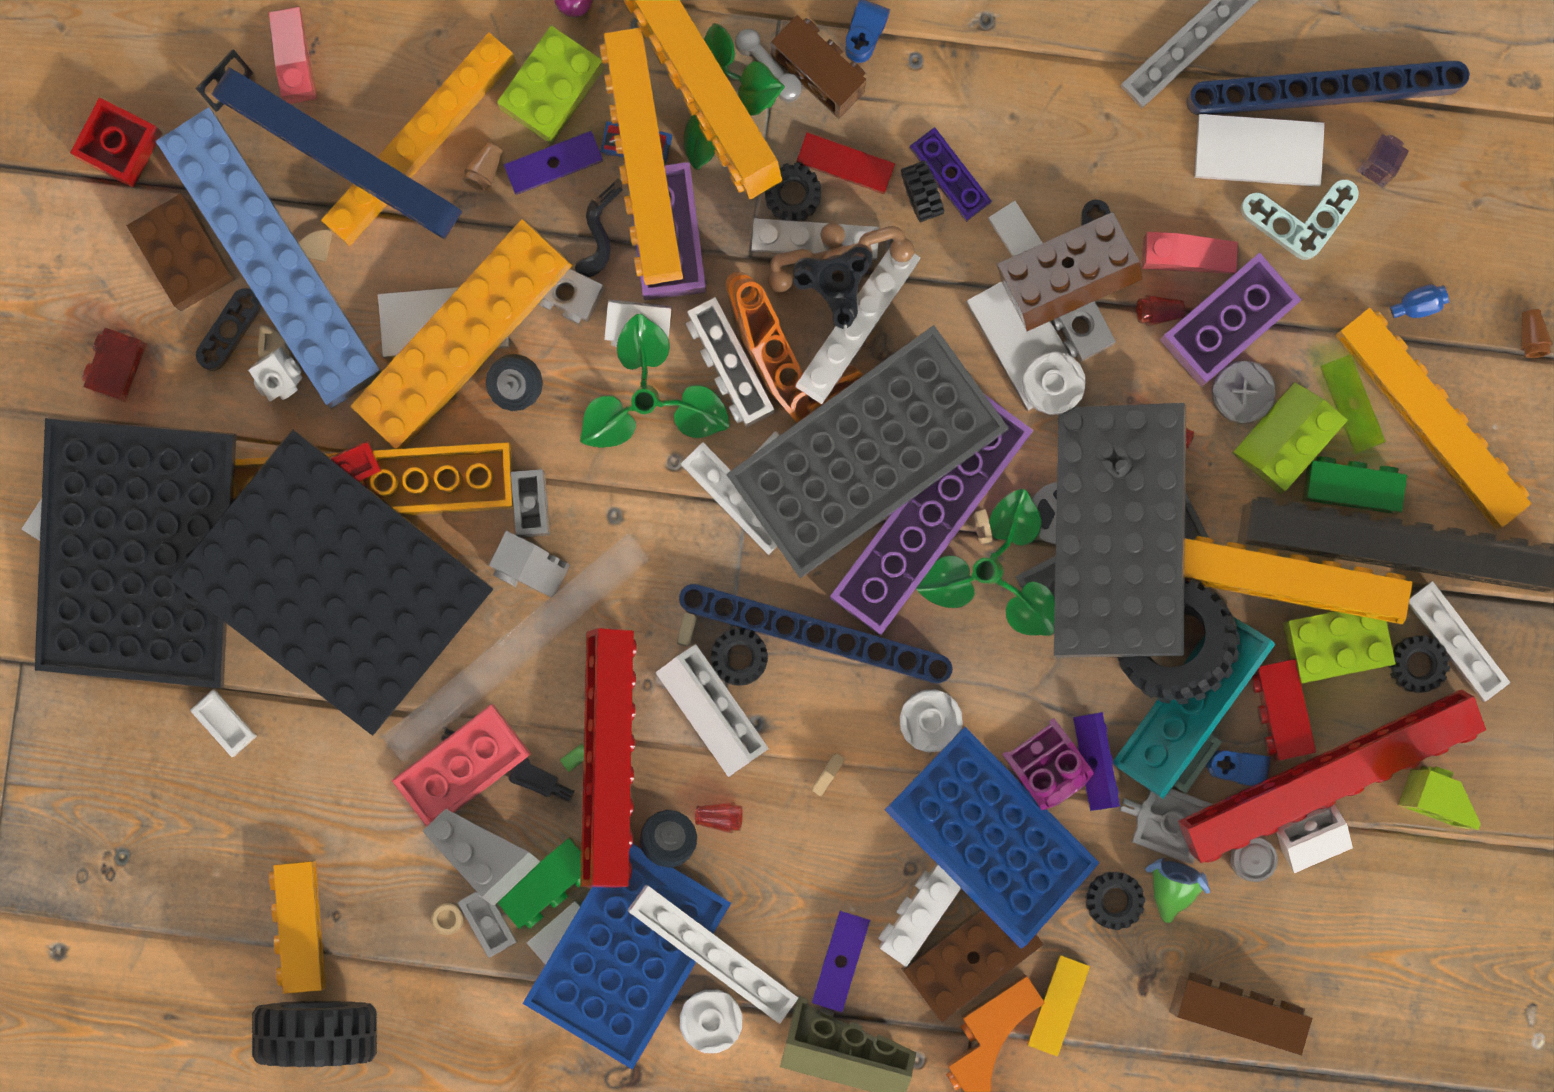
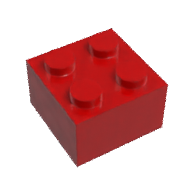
(116, 142)

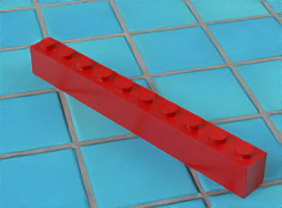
(1332, 776)

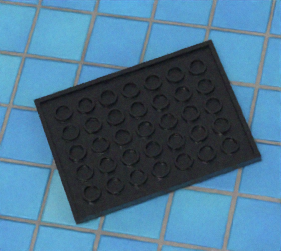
(113, 530)
(331, 582)

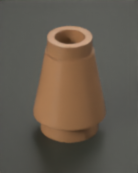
(483, 167)

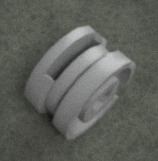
(1255, 861)

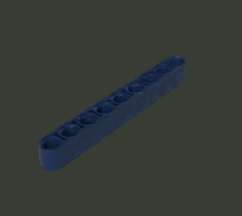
(1340, 79)
(337, 153)
(828, 644)

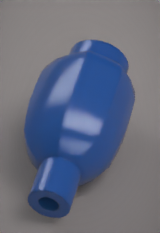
(1421, 302)

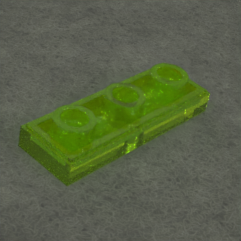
(1344, 385)

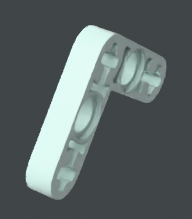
(1298, 229)

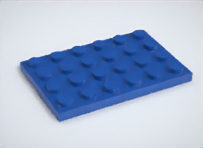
(992, 837)
(615, 973)

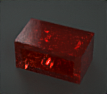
(113, 364)

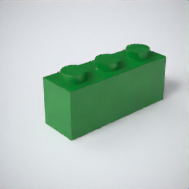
(1355, 485)
(544, 885)

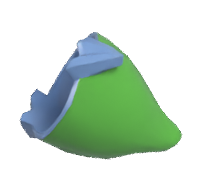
(1175, 887)

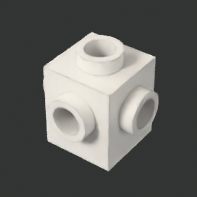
(276, 375)

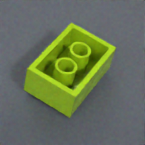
(551, 85)
(1337, 645)

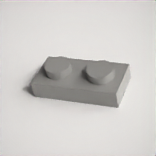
(487, 924)

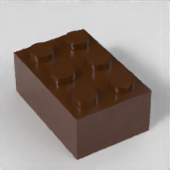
(819, 65)
(180, 252)

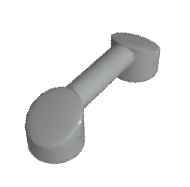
(749, 44)

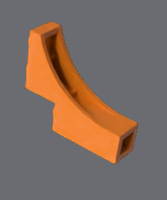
(990, 1026)

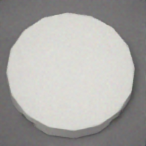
(1053, 383)
(930, 720)
(711, 1021)

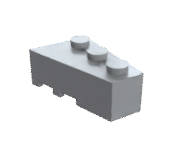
(528, 564)
(480, 856)

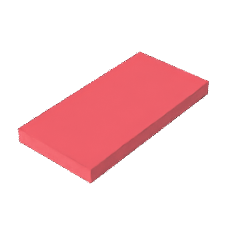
(461, 765)

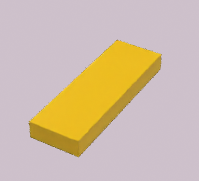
(1059, 1005)

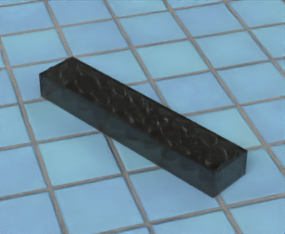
(1397, 546)

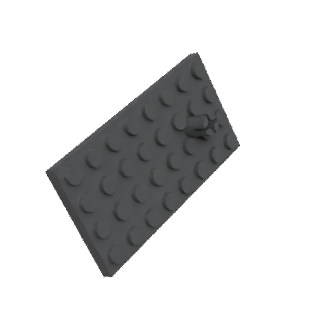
(867, 451)
(1120, 531)

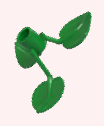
(757, 92)
(644, 345)
(950, 580)

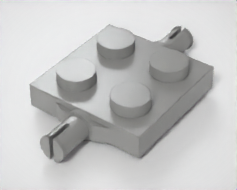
(1159, 824)

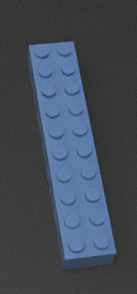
(269, 257)

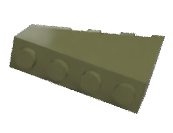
(844, 1052)

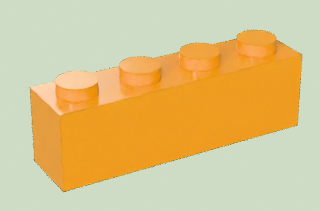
(298, 927)

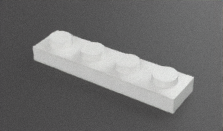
(787, 236)
(711, 475)
(1459, 641)

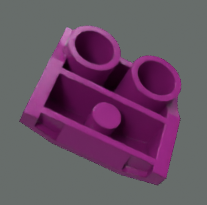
(1049, 766)

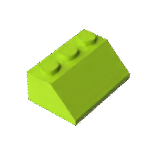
(1289, 437)
(1439, 797)

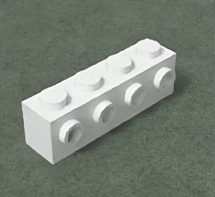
(730, 362)
(712, 710)
(918, 915)

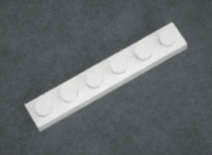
(845, 343)
(712, 954)

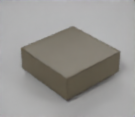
(687, 629)

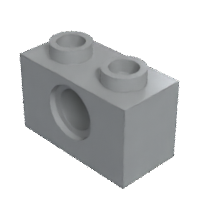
(585, 297)
(1090, 343)
(530, 503)

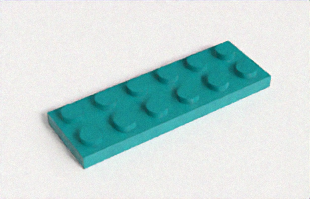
(1175, 731)

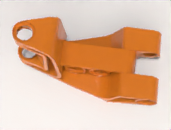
(758, 325)

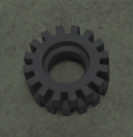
(922, 191)
(812, 194)
(739, 637)
(1437, 658)
(1134, 905)

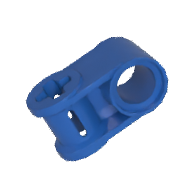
(865, 26)
(1244, 767)

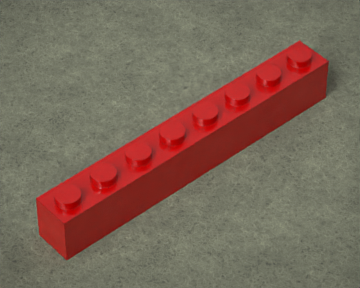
(608, 758)

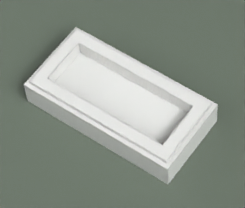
(223, 723)

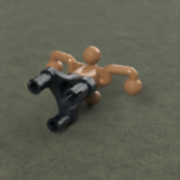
(853, 260)

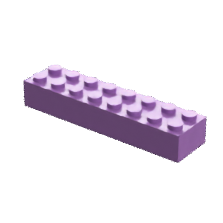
(922, 530)

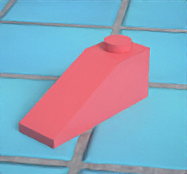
(292, 56)
(1188, 253)

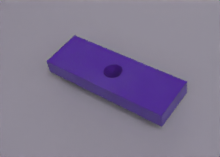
(572, 155)
(961, 190)
(1094, 748)
(835, 980)

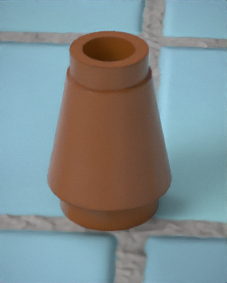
(1534, 335)

